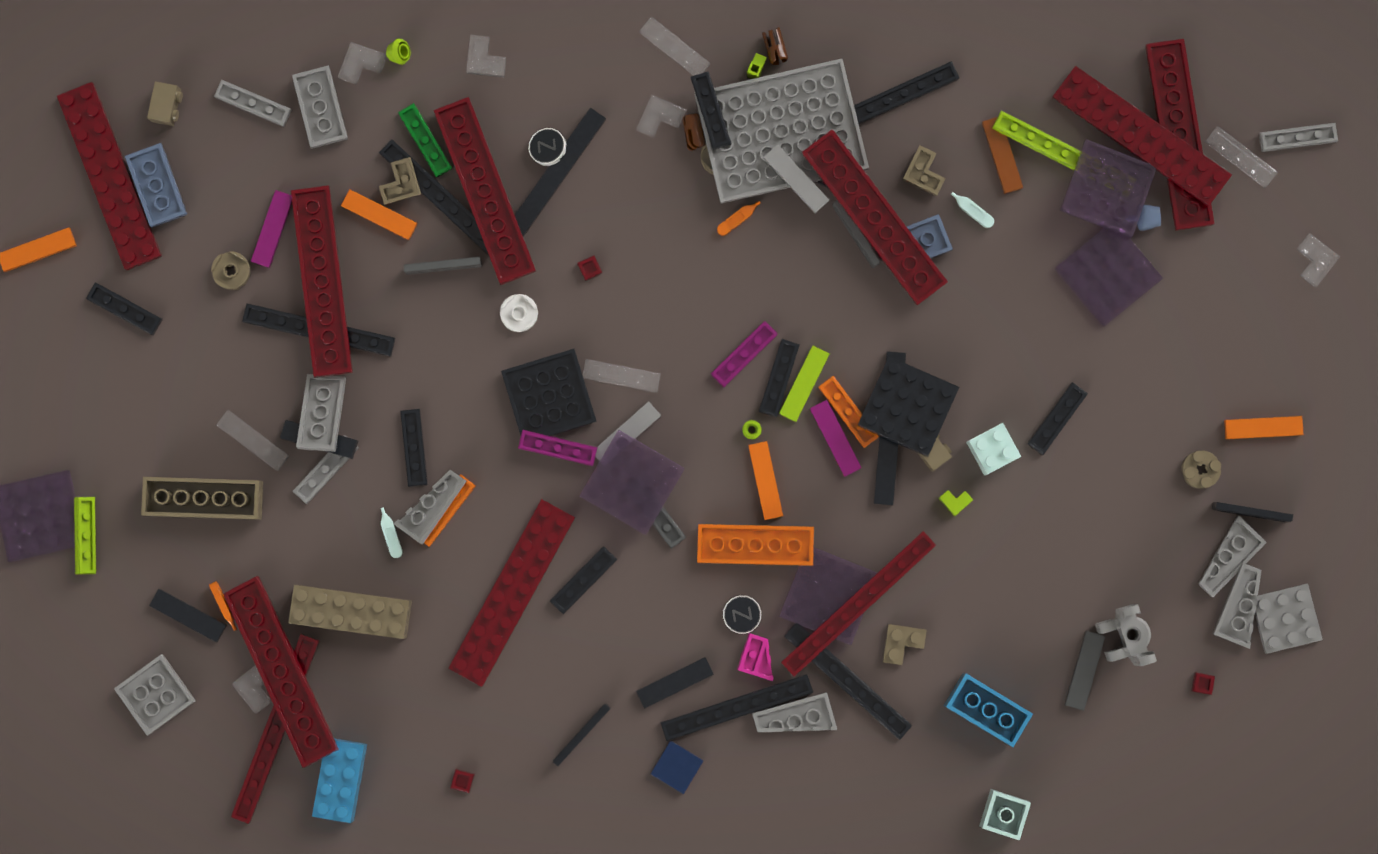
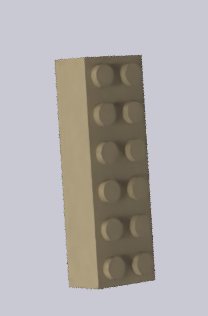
(202, 498)
(350, 611)

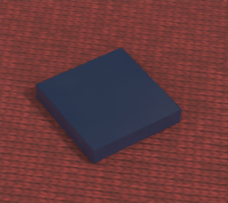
(677, 767)

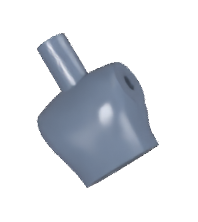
(1149, 218)

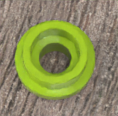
(756, 425)

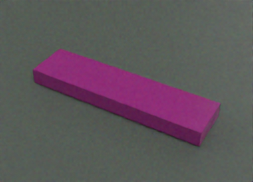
(272, 229)
(744, 354)
(835, 438)
(557, 447)

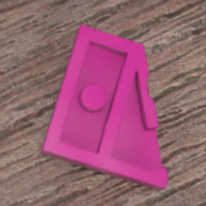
(756, 657)

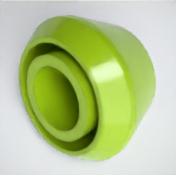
(398, 51)

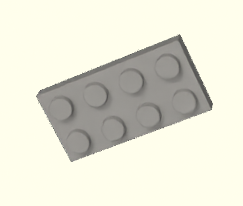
(320, 107)
(321, 413)

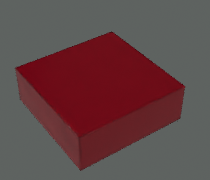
(589, 268)
(1203, 683)
(462, 781)

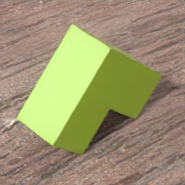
(756, 66)
(954, 504)

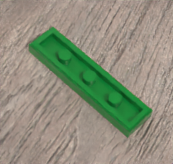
(425, 140)

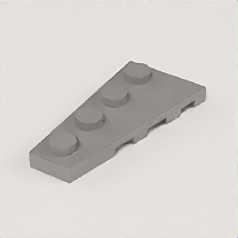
(1237, 547)
(1238, 611)

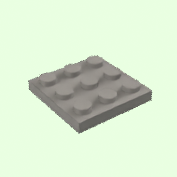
(1287, 618)
(154, 694)

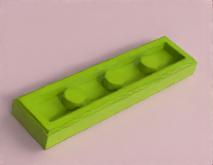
(804, 383)
(85, 535)

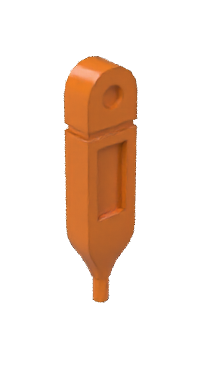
(736, 219)
(221, 601)

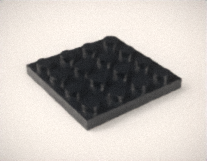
(549, 394)
(908, 406)

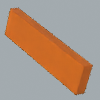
(379, 214)
(37, 249)
(846, 410)
(1263, 427)
(765, 480)
(450, 512)

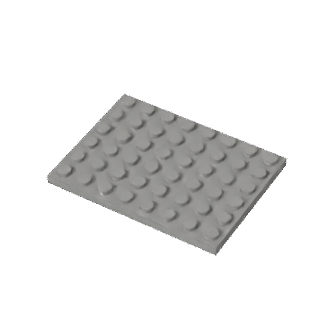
(782, 110)

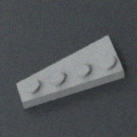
(426, 514)
(800, 715)

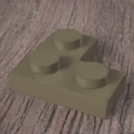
(919, 174)
(405, 184)
(899, 637)

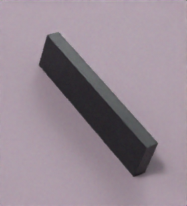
(710, 110)
(124, 308)
(779, 378)
(1057, 418)
(345, 446)
(414, 447)
(1252, 512)
(583, 580)
(188, 615)
(674, 682)
(581, 734)

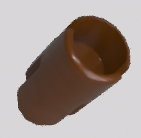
(776, 49)
(693, 131)

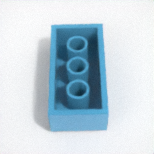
(988, 709)
(340, 782)

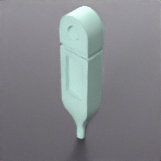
(974, 211)
(391, 535)

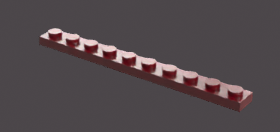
(858, 603)
(269, 744)

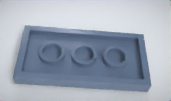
(156, 185)

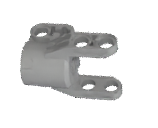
(1134, 649)

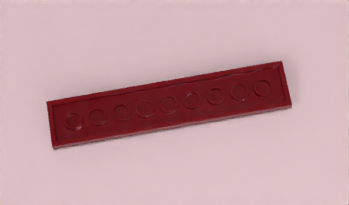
(1178, 114)
(1142, 136)
(109, 176)
(484, 191)
(874, 217)
(321, 281)
(511, 593)
(281, 672)

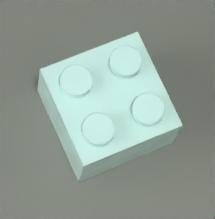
(993, 449)
(1005, 814)

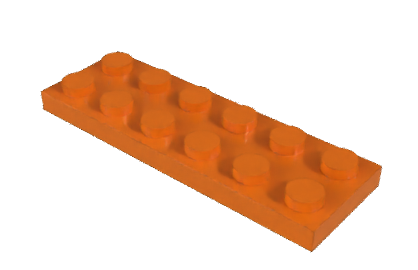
(755, 544)

